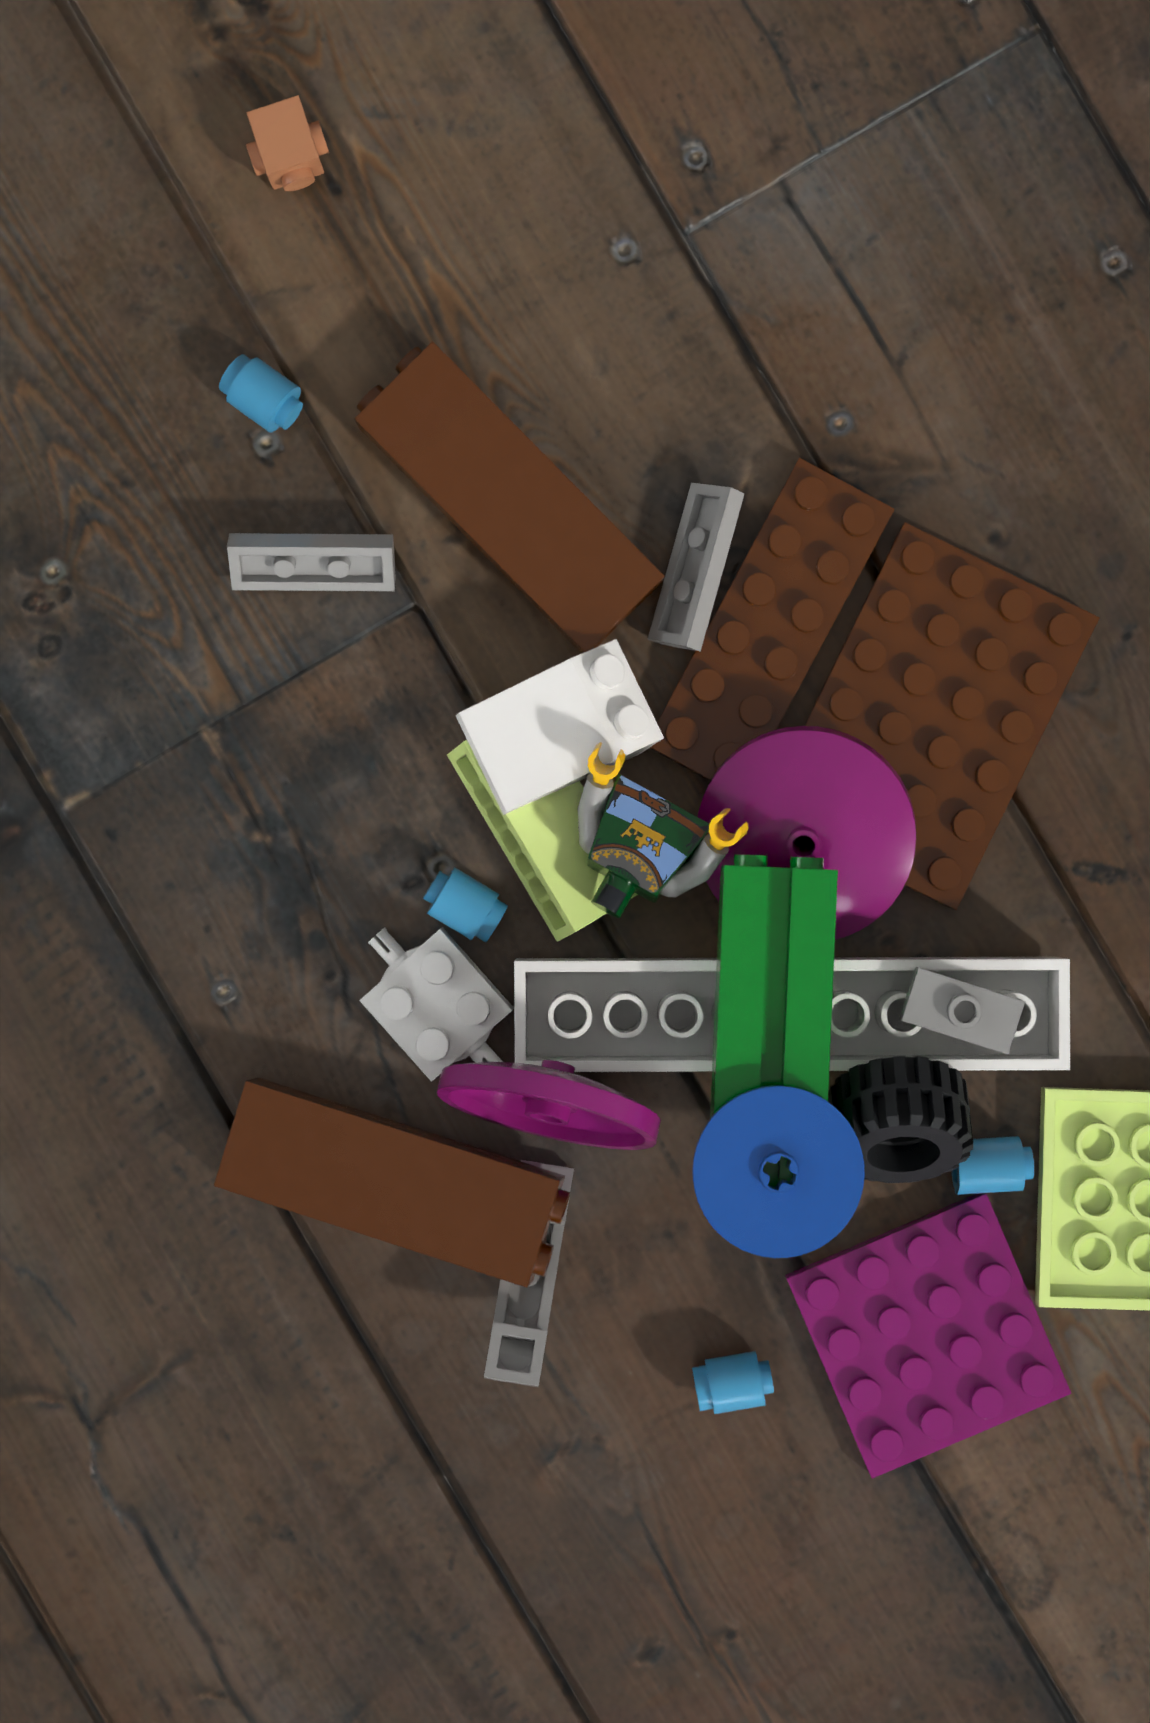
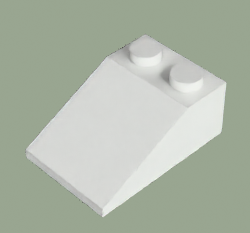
(548, 725)

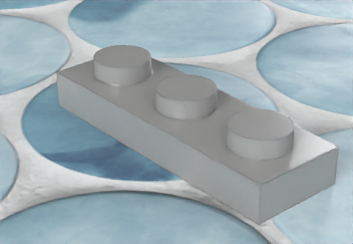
(311, 562)
(696, 566)

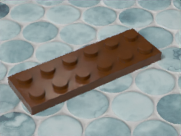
(772, 619)

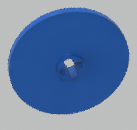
(797, 1212)

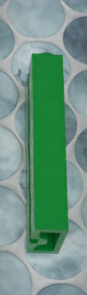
(773, 980)

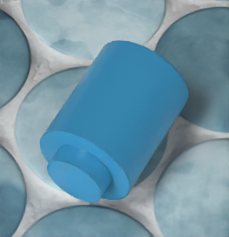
(994, 1167)

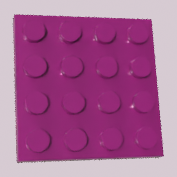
(928, 1334)

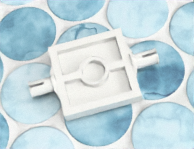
(435, 1002)

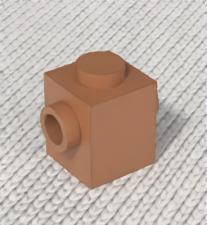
(286, 145)

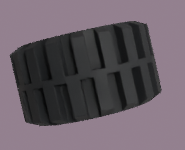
(906, 1117)

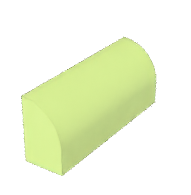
(541, 847)

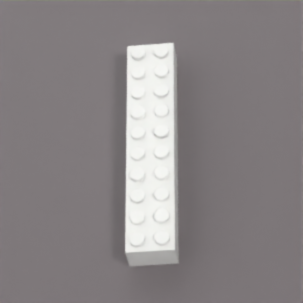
(663, 1010)

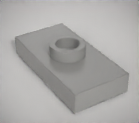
(962, 1010)

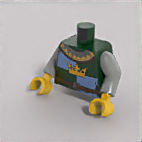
(644, 839)

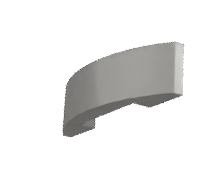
(524, 1313)

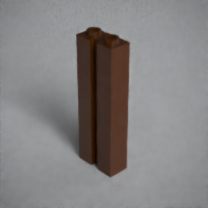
(507, 497)
(392, 1182)

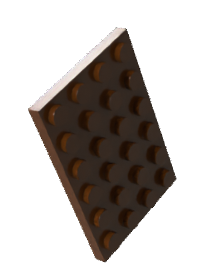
(954, 689)

